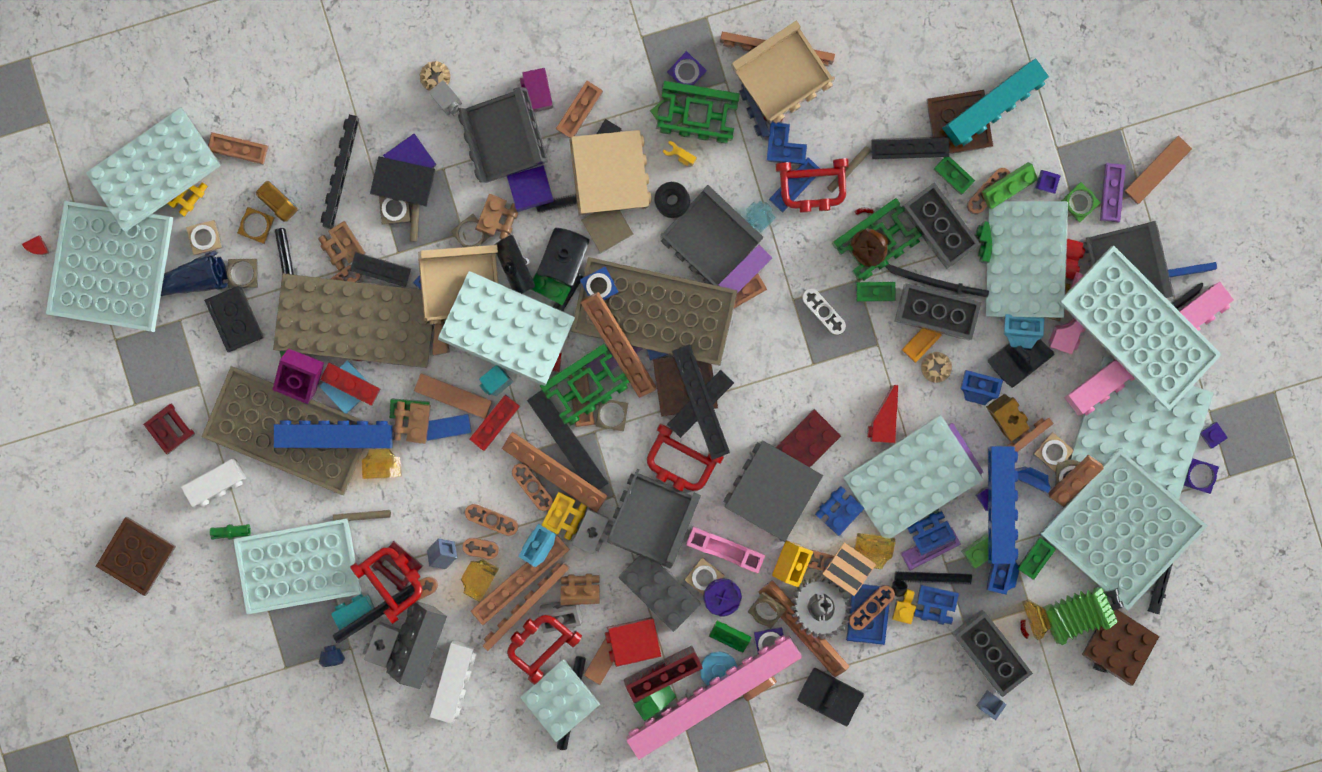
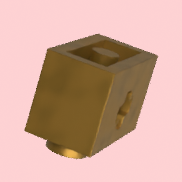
(1008, 417)

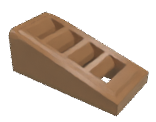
(438, 346)

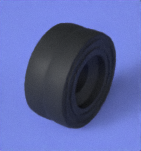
(677, 209)

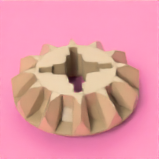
(426, 73)
(928, 363)

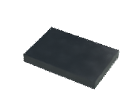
(402, 181)
(234, 318)

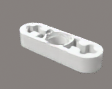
(818, 297)

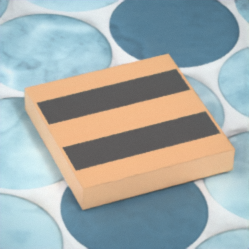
(849, 568)

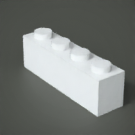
(452, 682)

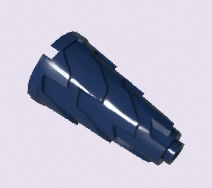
(196, 276)

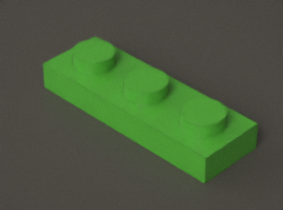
(1009, 185)

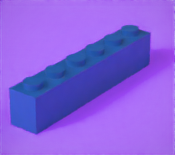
(333, 436)
(1002, 505)

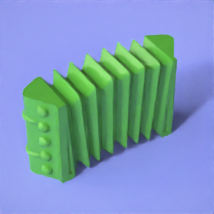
(1079, 615)

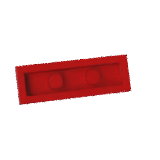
(350, 384)
(494, 422)

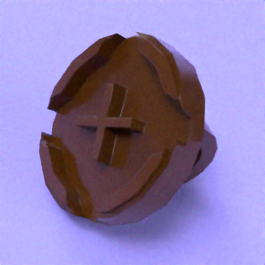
(869, 247)

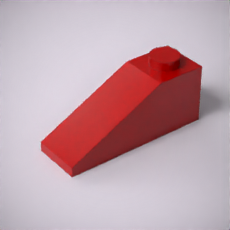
(884, 422)

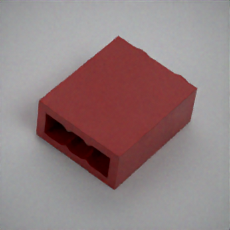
(633, 641)

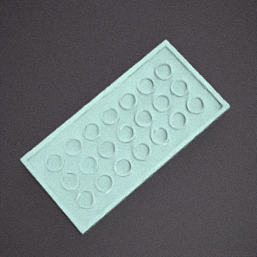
(1140, 328)

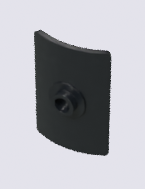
(563, 256)
(514, 265)
(1017, 363)
(830, 697)

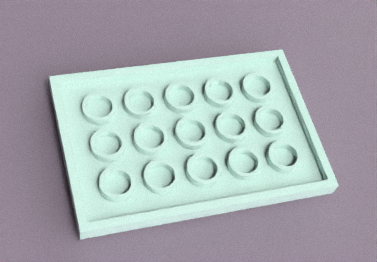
(153, 169)
(1027, 259)
(506, 328)
(913, 478)
(296, 566)

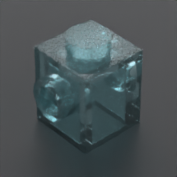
(760, 215)

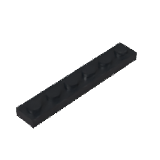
(341, 163)
(700, 401)
(567, 440)

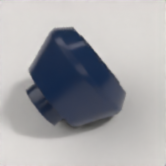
(331, 656)

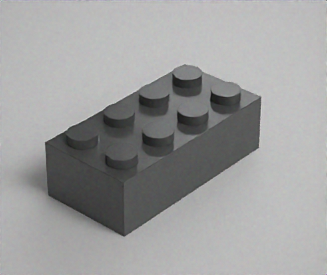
(940, 225)
(937, 311)
(660, 591)
(416, 644)
(992, 653)

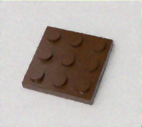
(946, 108)
(670, 386)
(135, 556)
(1121, 648)

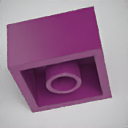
(298, 376)

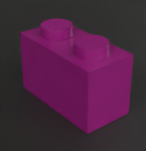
(538, 89)

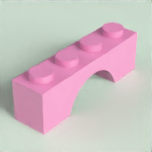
(1066, 336)
(725, 549)

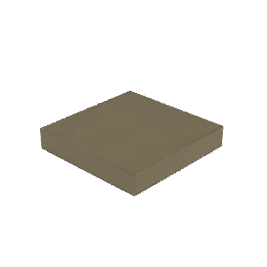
(607, 228)

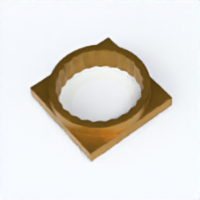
(252, 213)

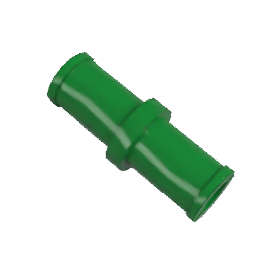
(230, 531)

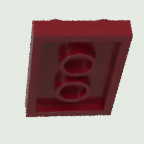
(809, 439)

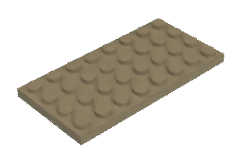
(662, 310)
(352, 321)
(246, 420)

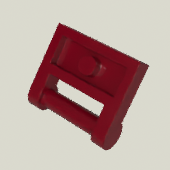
(163, 432)
(413, 563)

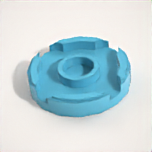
(716, 663)

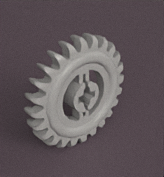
(820, 607)

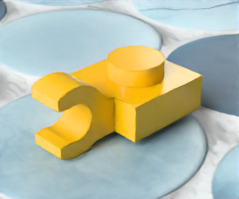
(684, 157)
(904, 609)

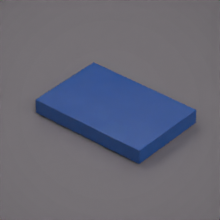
(876, 630)

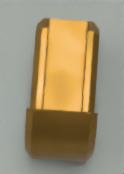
(276, 201)

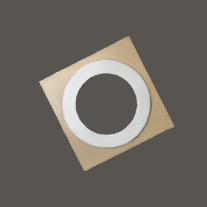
(215, 241)
(1041, 451)
(702, 564)

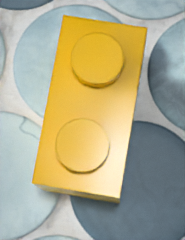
(792, 563)

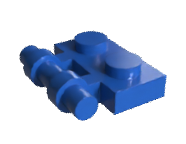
(844, 513)
(934, 537)
(936, 598)

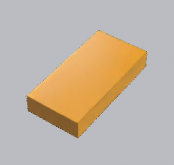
(920, 344)

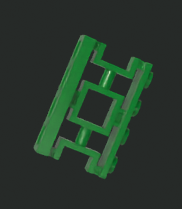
(700, 95)
(868, 223)
(576, 371)

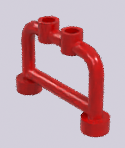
(806, 205)
(663, 474)
(401, 561)
(531, 627)

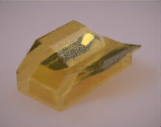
(381, 464)
(875, 548)
(478, 578)
(1037, 618)

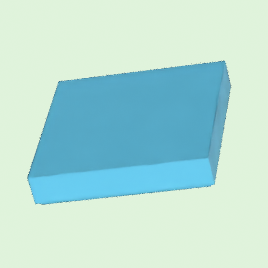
(341, 399)

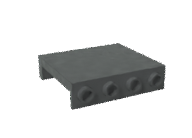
(502, 135)
(711, 237)
(1141, 247)
(772, 490)
(652, 519)

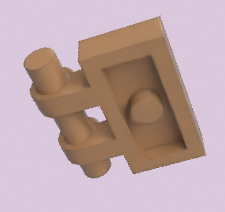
(491, 215)
(345, 241)
(417, 423)
(580, 594)

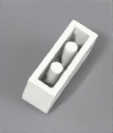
(214, 483)

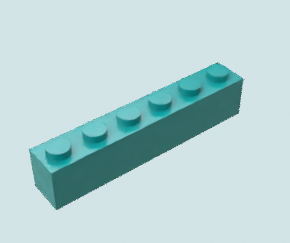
(996, 102)

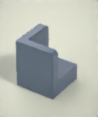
(441, 553)
(991, 705)

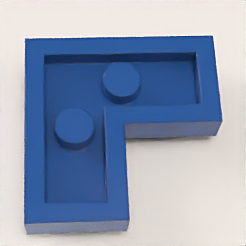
(780, 150)

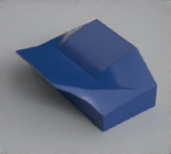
(980, 387)
(1034, 478)
(1002, 577)

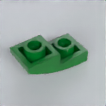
(984, 236)

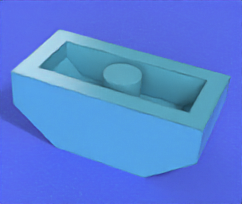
(1023, 330)
(537, 546)

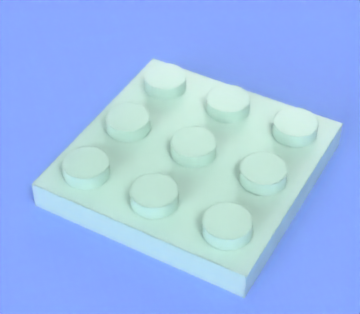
(560, 700)

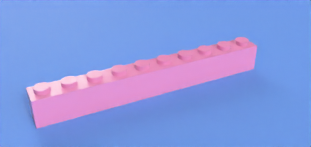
(1114, 375)
(713, 697)

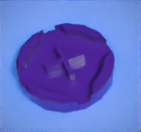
(722, 597)

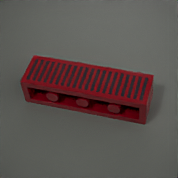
(662, 674)

